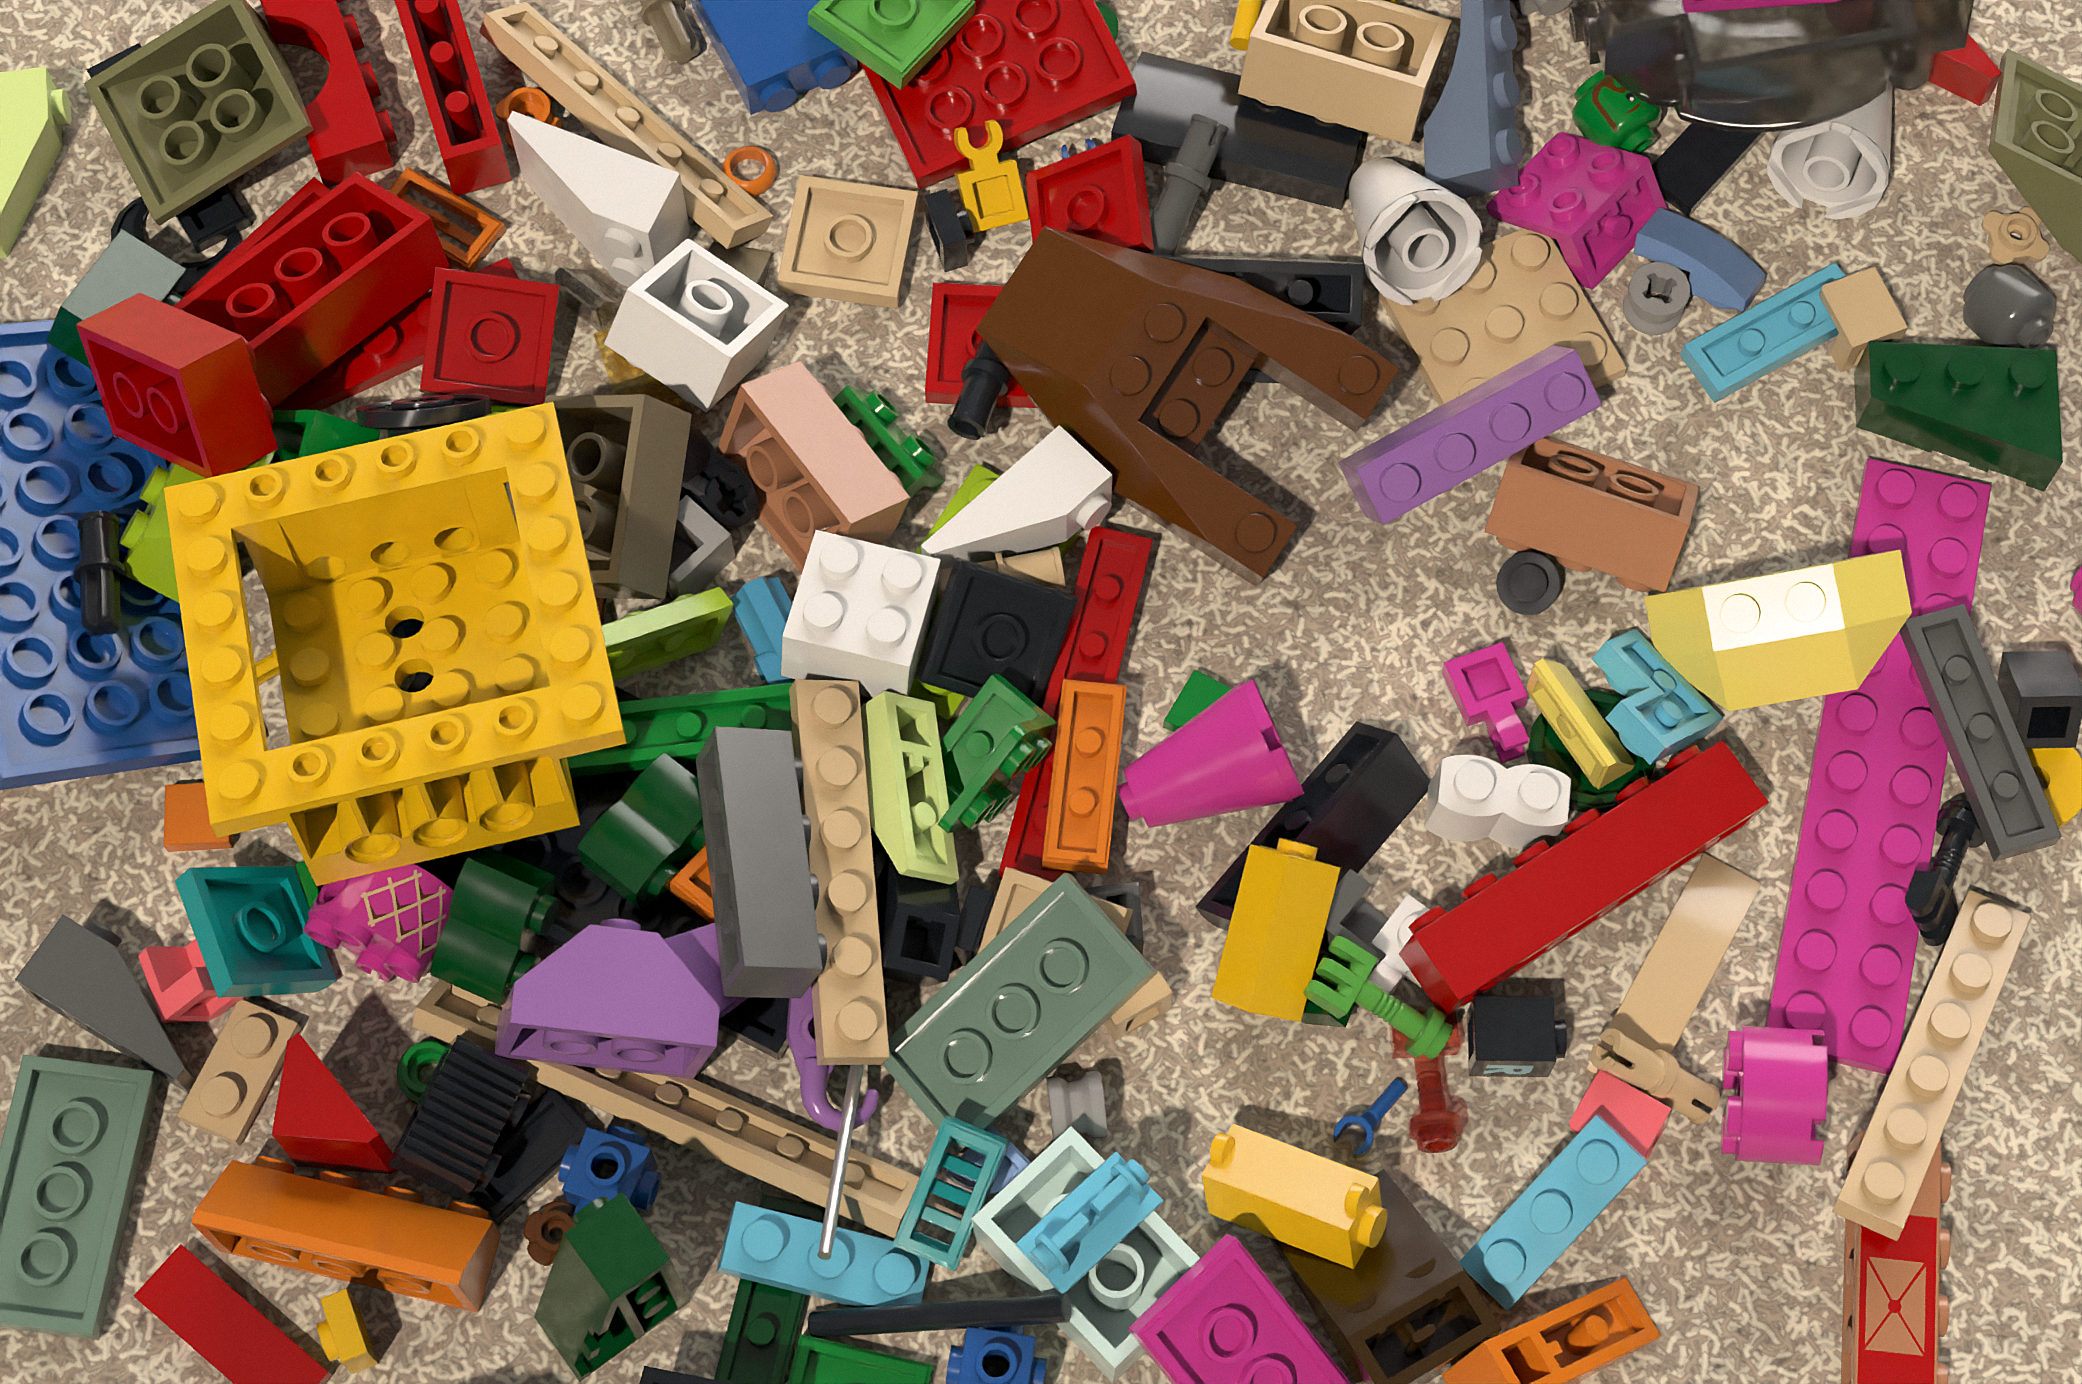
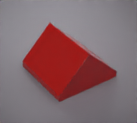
(320, 1121)

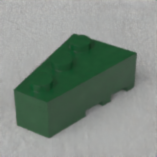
(1967, 403)

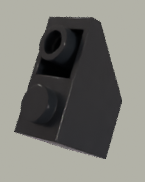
(916, 927)

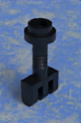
(1930, 892)

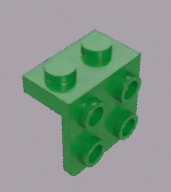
(987, 749)

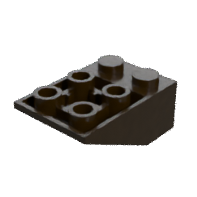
(1403, 1306)

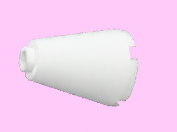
(1836, 161)
(1412, 232)

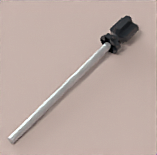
(841, 1158)

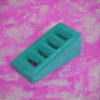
(974, 1138)

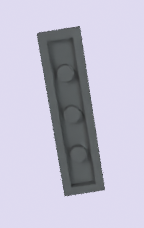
(1979, 733)

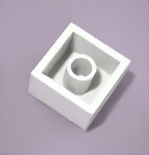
(695, 324)
(860, 615)

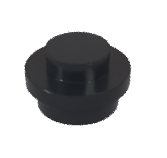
(1528, 583)

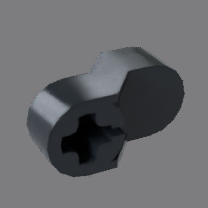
(717, 483)

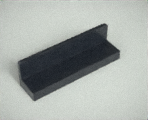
(1345, 810)

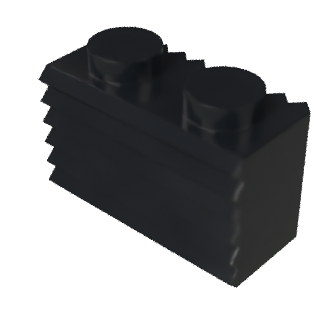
(461, 1119)

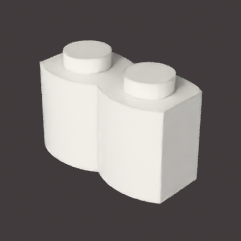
(1483, 799)

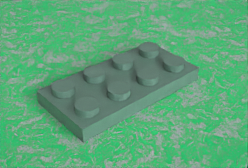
(1017, 1009)
(68, 1190)

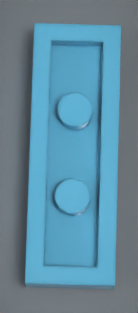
(1762, 337)
(1553, 1212)
(784, 1252)

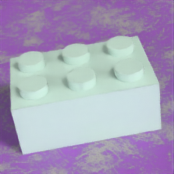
(1116, 1287)

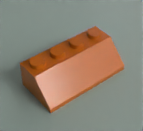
(351, 1232)

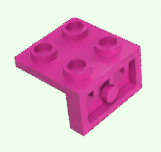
(1585, 199)

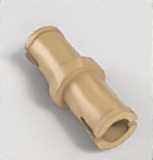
(1655, 1075)

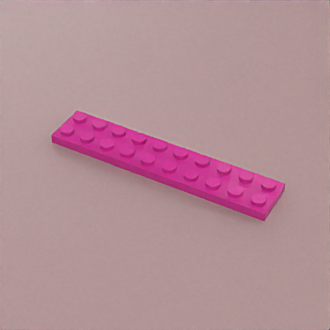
(1875, 789)

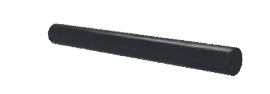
(940, 1316)

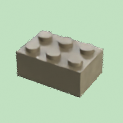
(626, 486)

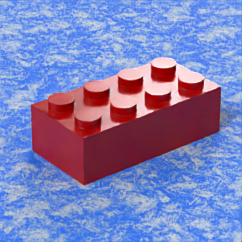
(322, 282)

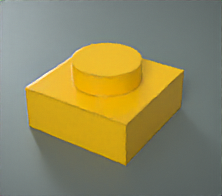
(345, 1332)

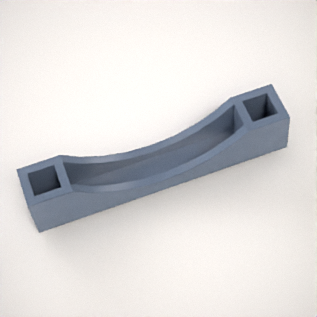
(1472, 130)

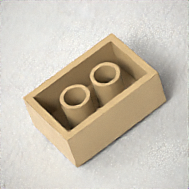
(1346, 62)

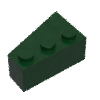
(606, 1285)

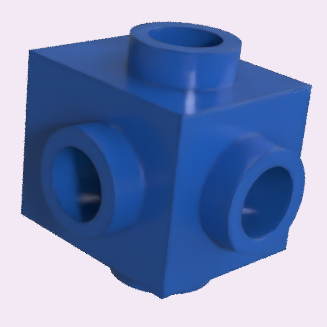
(617, 1147)
(998, 1343)

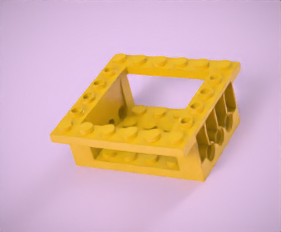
(430, 526)

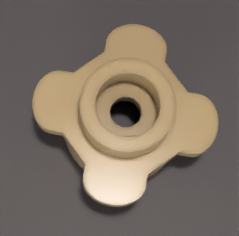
(2010, 251)

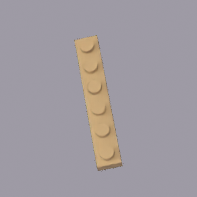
(623, 120)
(834, 796)
(1931, 1066)

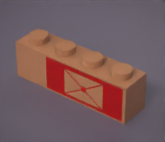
(1893, 1290)

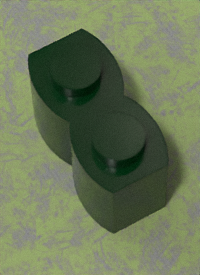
(647, 833)
(494, 924)

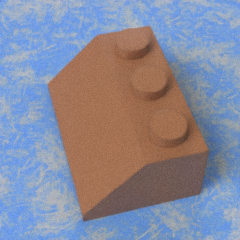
(809, 464)
(1593, 512)

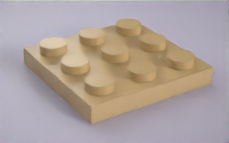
(1504, 314)

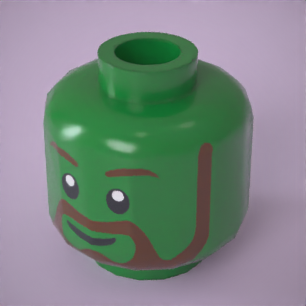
(1613, 115)

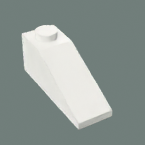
(1029, 506)

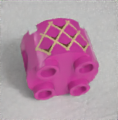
(385, 919)

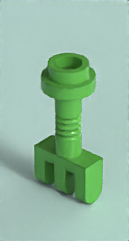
(1425, 1032)

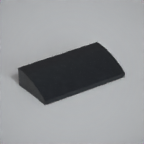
(1264, 145)

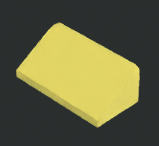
(1577, 723)

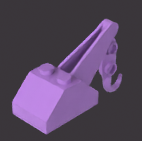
(645, 1008)

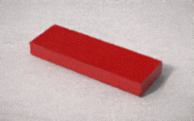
(225, 1325)

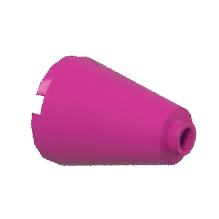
(1213, 765)

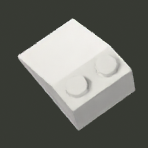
(609, 200)

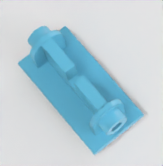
(1090, 1222)

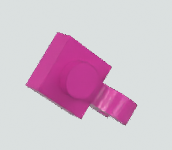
(1490, 691)

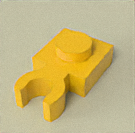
(991, 188)

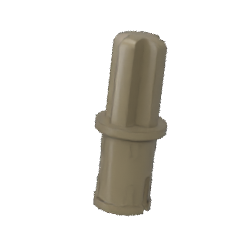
(671, 28)

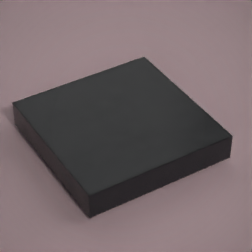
(992, 627)

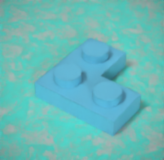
(1661, 705)

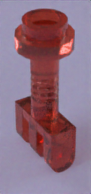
(1434, 1127)

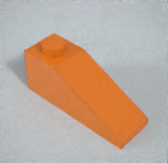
(1562, 1343)

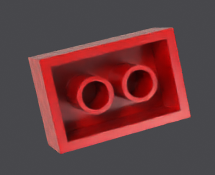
(178, 386)

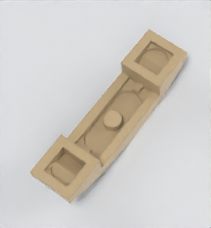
(1684, 957)

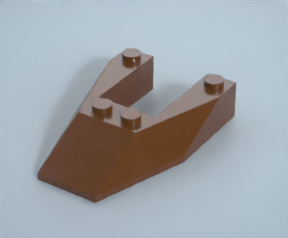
(1143, 361)

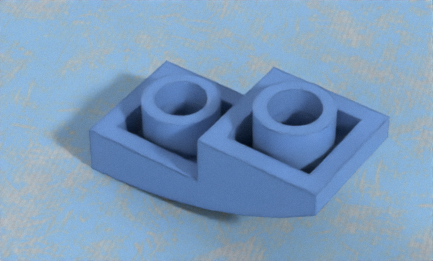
(1716, 266)

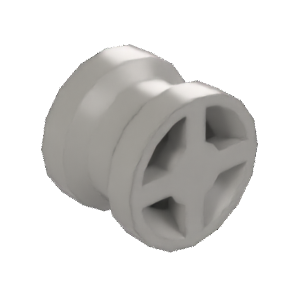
(1651, 313)
(1077, 1105)

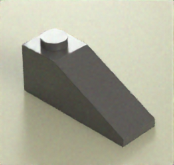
(96, 988)

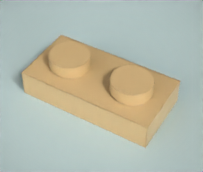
(238, 1072)

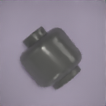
(2009, 308)

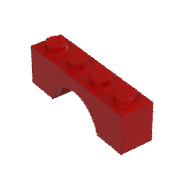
(344, 123)

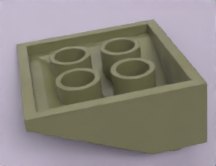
(200, 106)
(2040, 144)

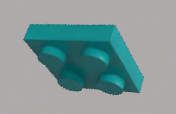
(253, 930)

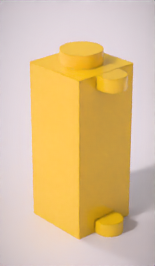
(1276, 930)
(1293, 1196)

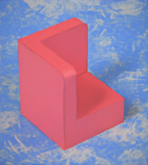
(182, 984)
(1624, 1108)

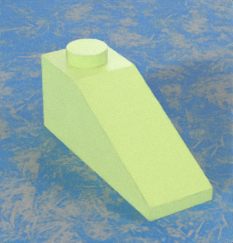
(29, 143)
(908, 786)

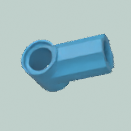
(762, 614)

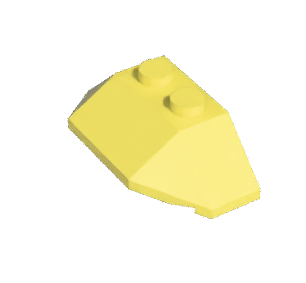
(1783, 630)

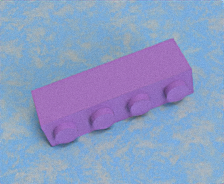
(1470, 433)

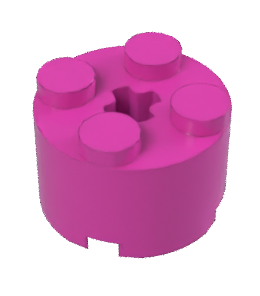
(1777, 1096)

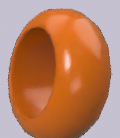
(762, 183)

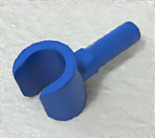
(1371, 1116)

